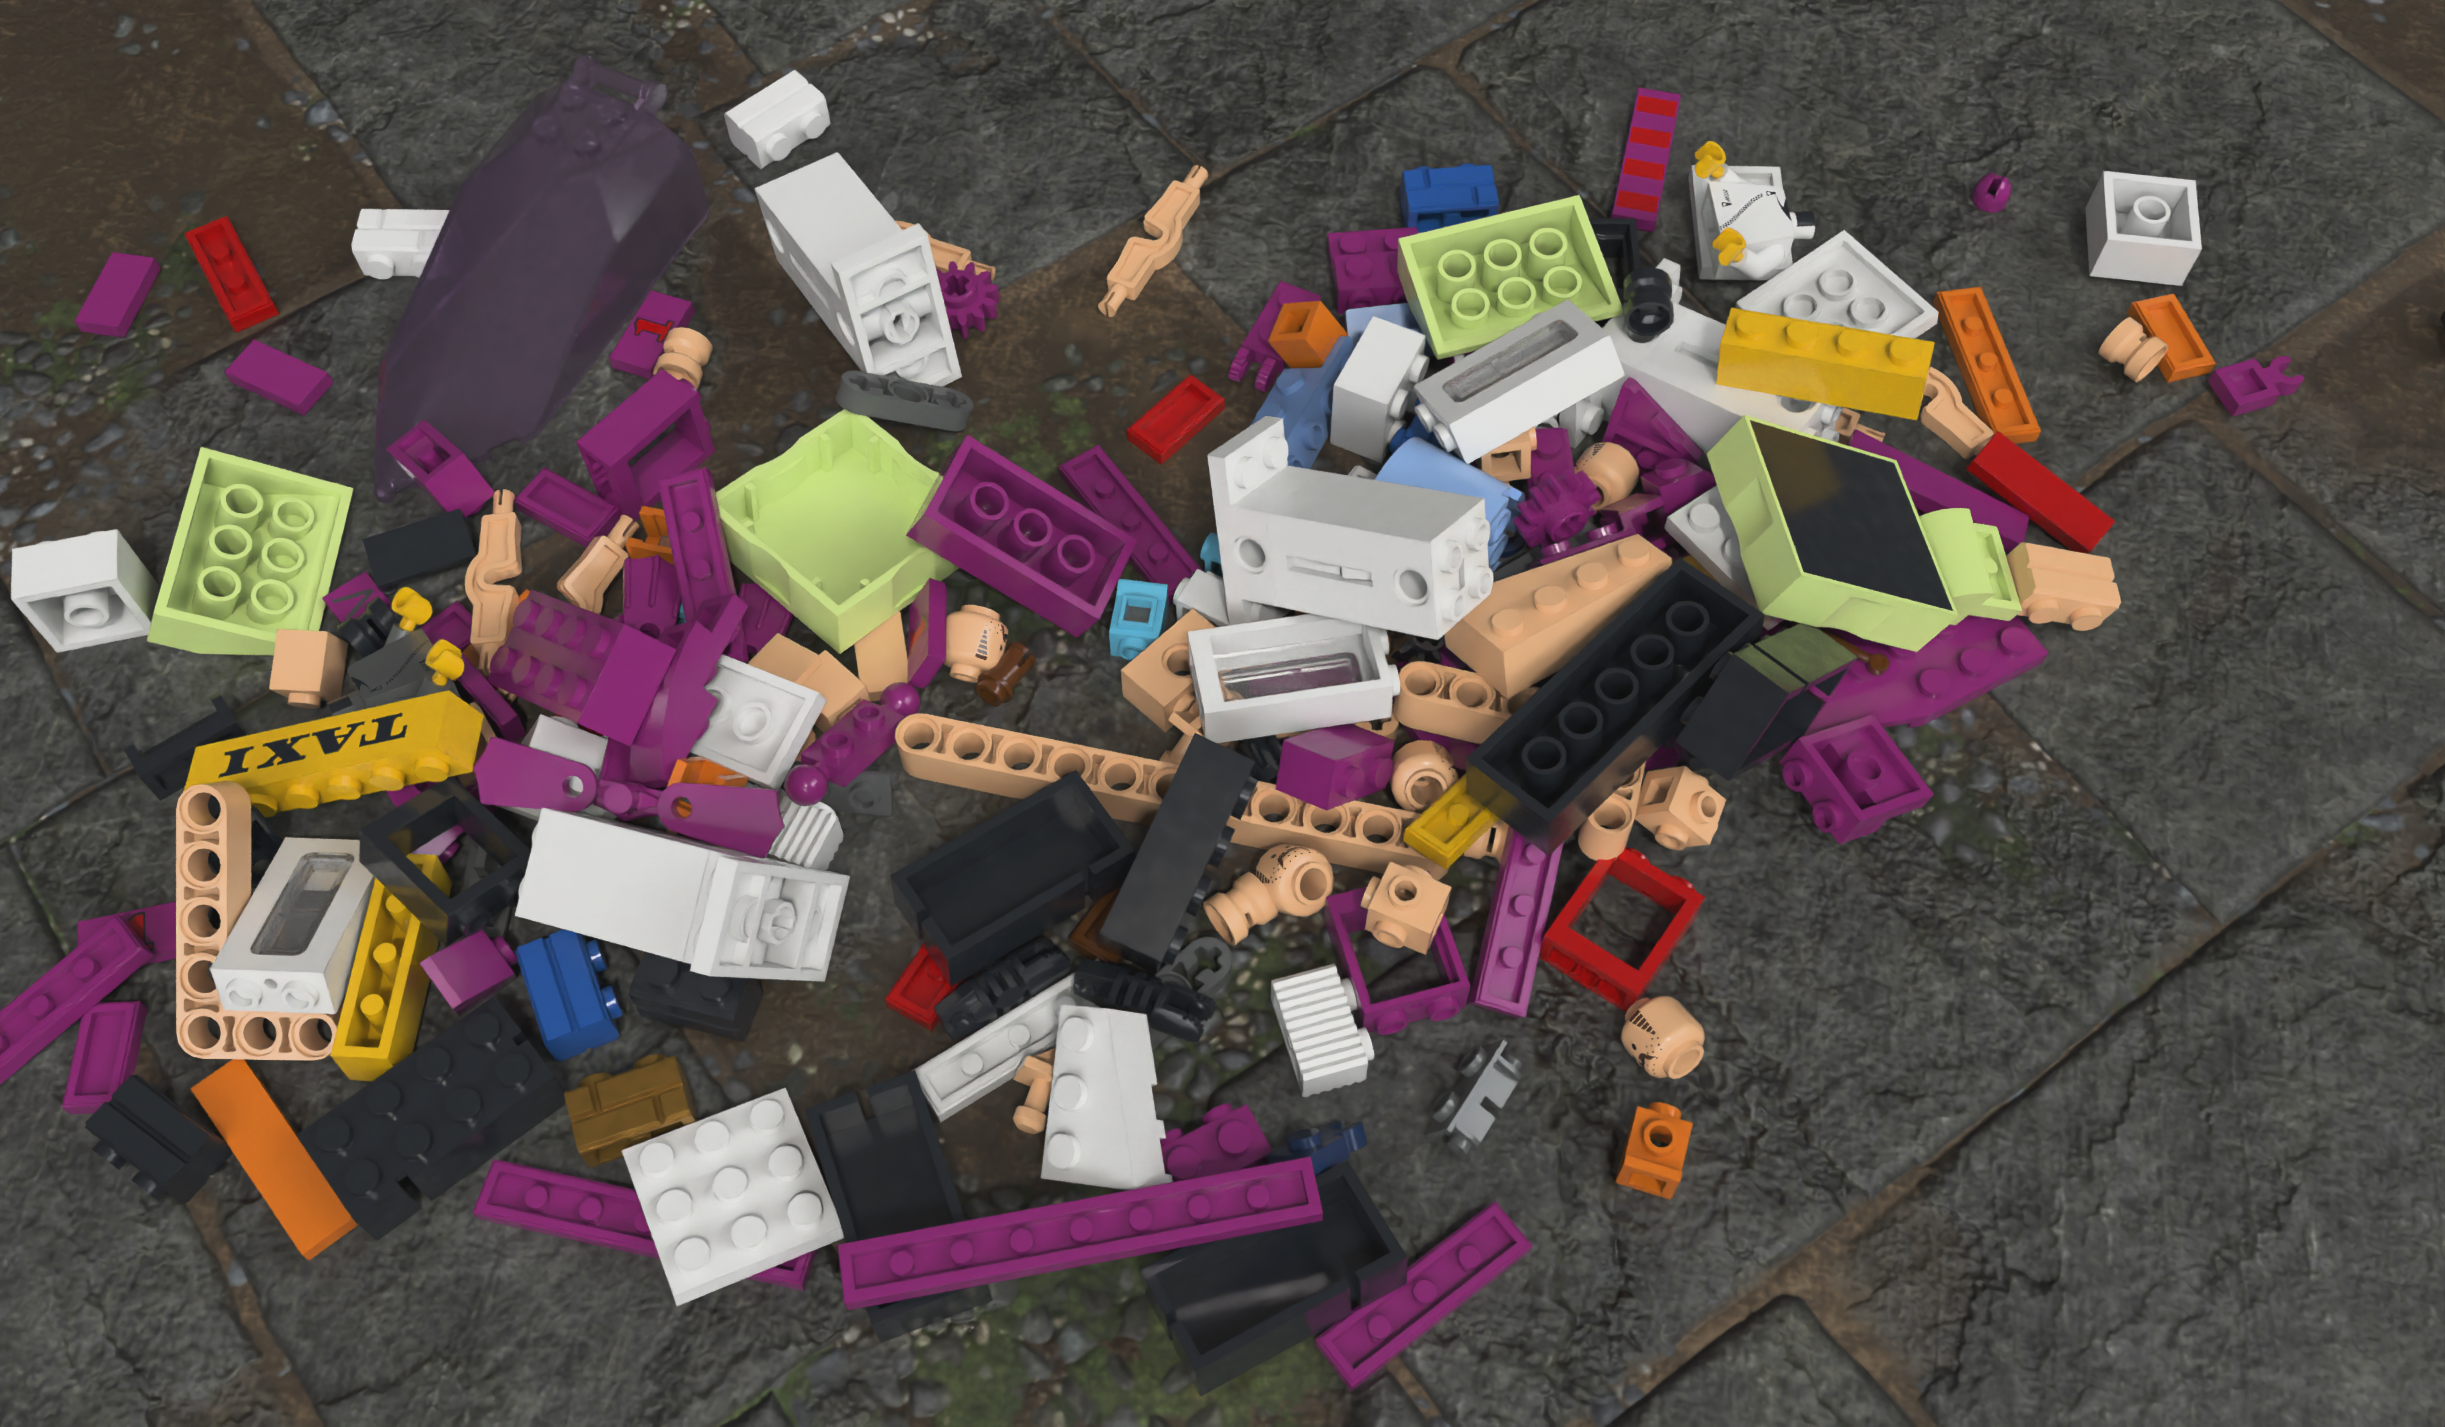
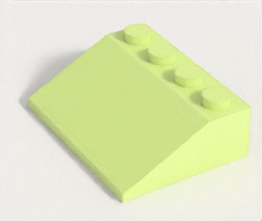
(1500, 270)
(248, 557)

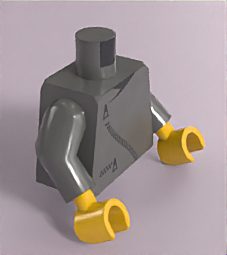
(405, 665)

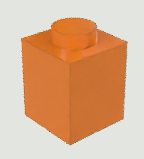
(1305, 334)

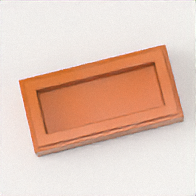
(2169, 322)

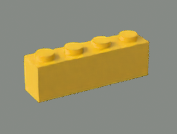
(1824, 363)
(387, 982)

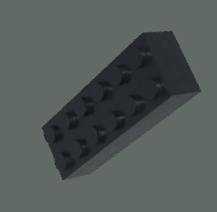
(1609, 706)

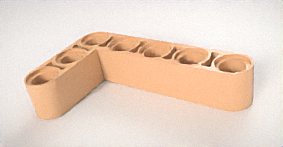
(1437, 702)
(200, 942)

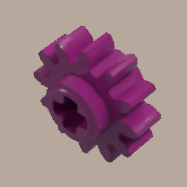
(968, 297)
(1556, 508)

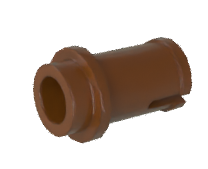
(997, 684)

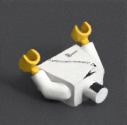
(1745, 221)

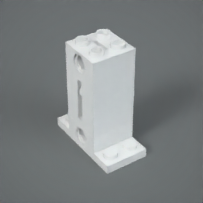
(861, 271)
(1682, 376)
(1342, 542)
(681, 898)

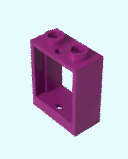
(632, 427)
(1344, 916)

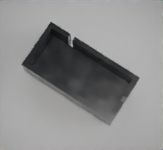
(1763, 698)
(1175, 853)
(1012, 877)
(433, 1118)
(891, 1181)
(1268, 1290)

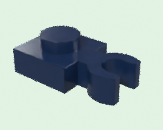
(1324, 1147)

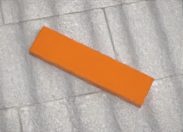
(1986, 364)
(274, 1157)

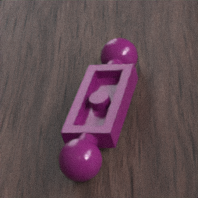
(851, 744)

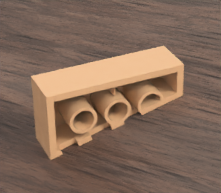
(1552, 612)

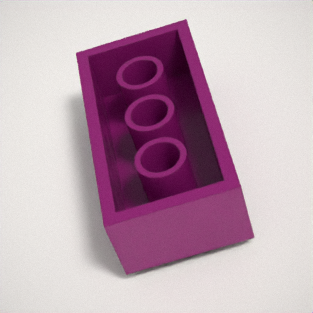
(1022, 537)
(581, 666)

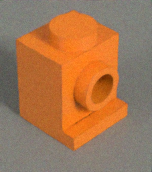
(1653, 1167)

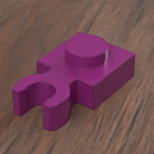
(2250, 387)

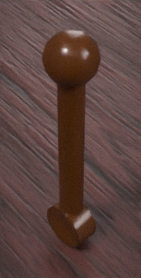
(1876, 663)

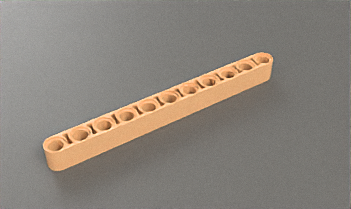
(1149, 781)

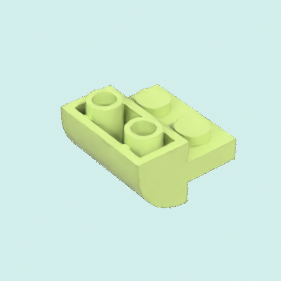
(1972, 564)

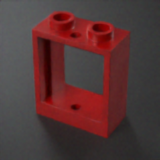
(1597, 967)

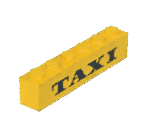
(346, 754)

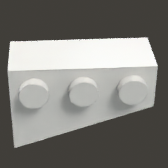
(1103, 1103)

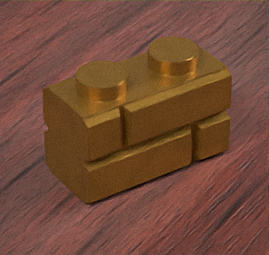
(629, 1107)

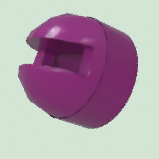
(1988, 202)

